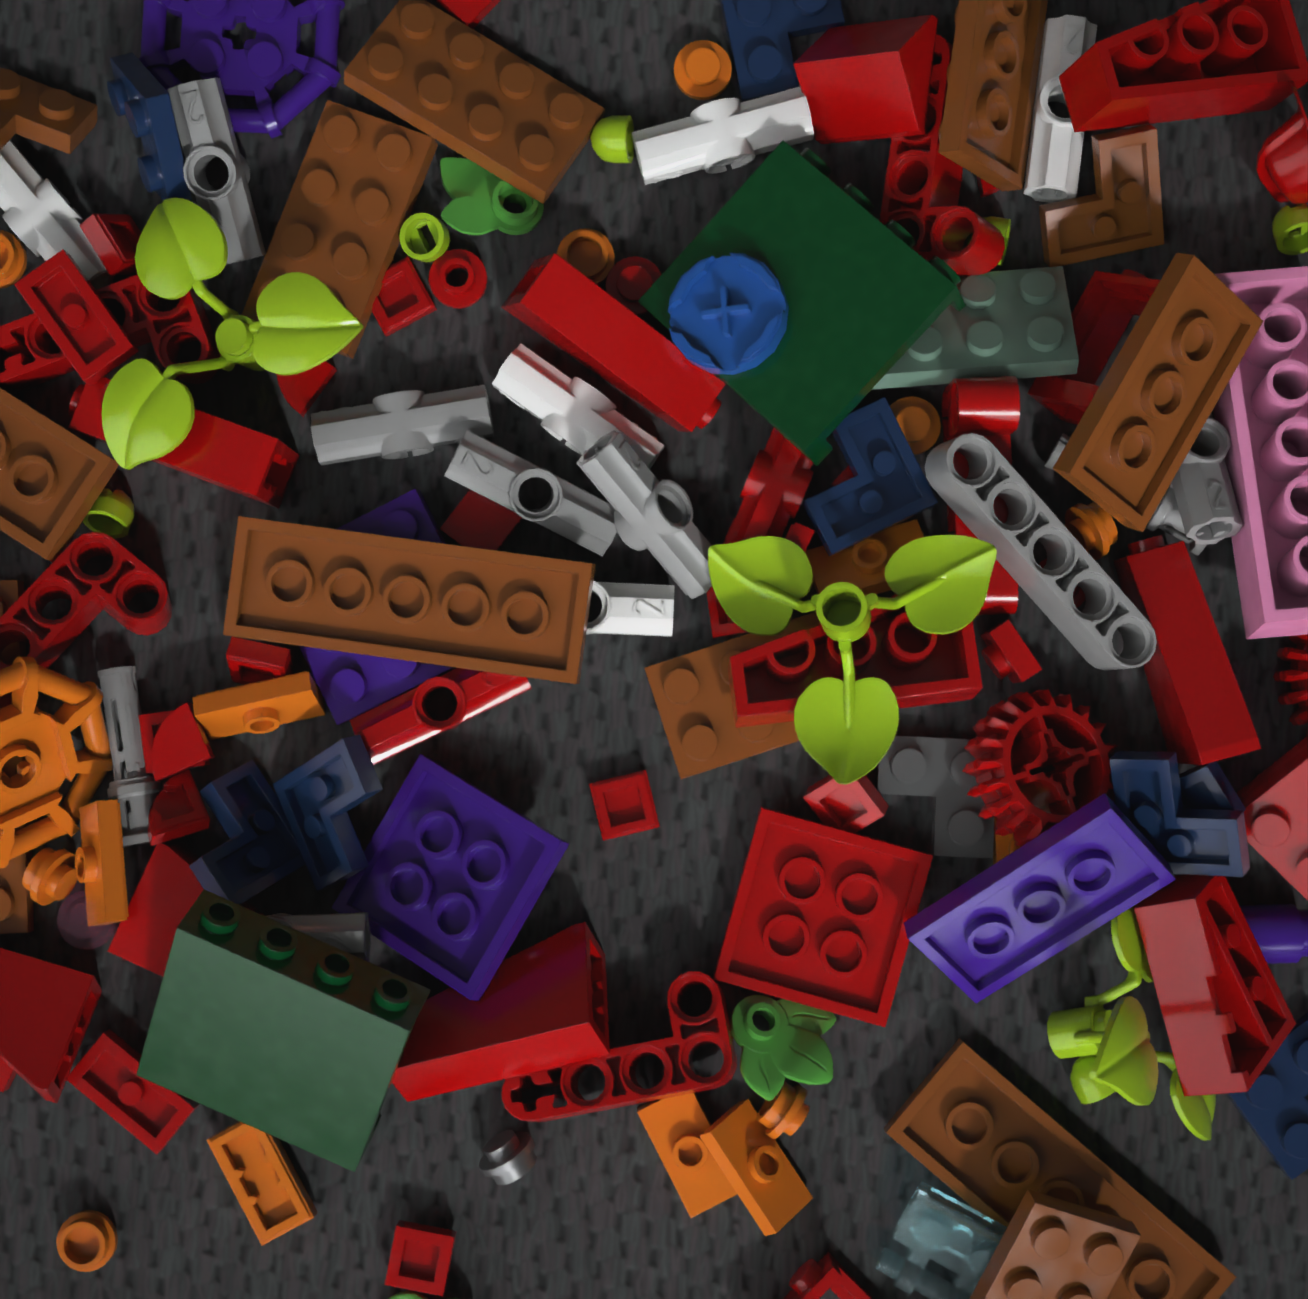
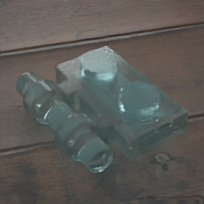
(947, 1233)

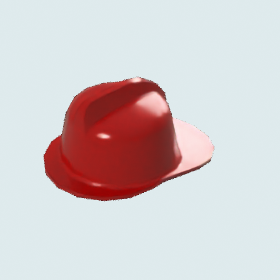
(1284, 158)

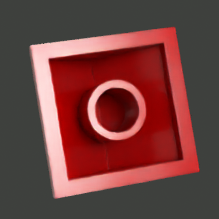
(869, 79)

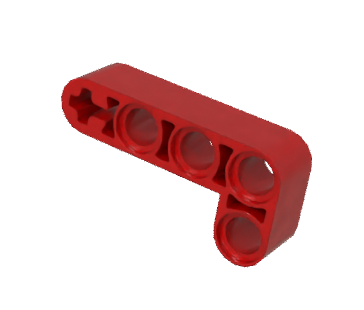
(934, 209)
(142, 323)
(992, 410)
(88, 596)
(619, 1066)

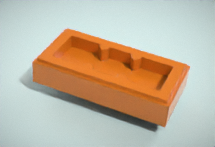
(863, 562)
(259, 705)
(102, 863)
(675, 1132)
(756, 1167)
(262, 1180)

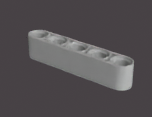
(1066, 562)

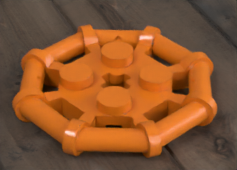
(48, 755)

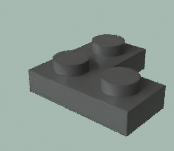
(935, 769)

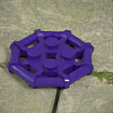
(258, 65)

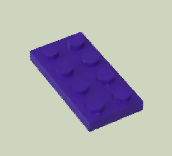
(1039, 899)

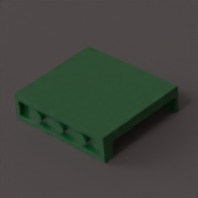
(849, 286)
(278, 1029)

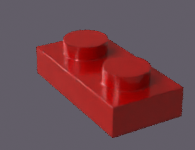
(76, 317)
(138, 1105)

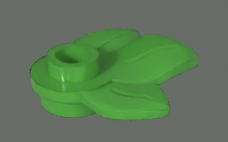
(481, 201)
(785, 1051)

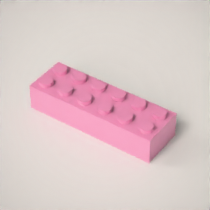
(1269, 452)

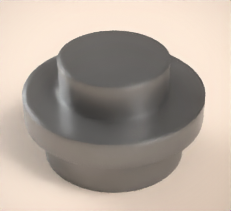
(508, 1156)

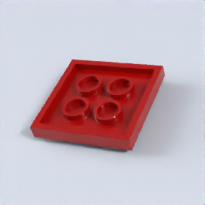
(822, 916)

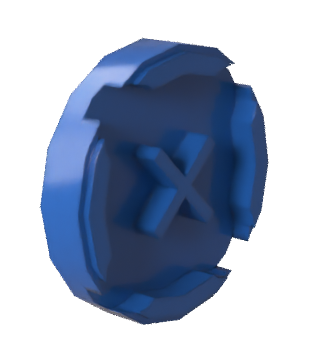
(728, 313)

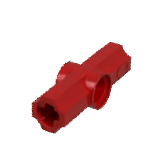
(771, 491)
(405, 719)

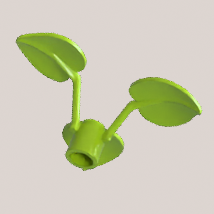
(296, 330)
(850, 722)
(1121, 1037)

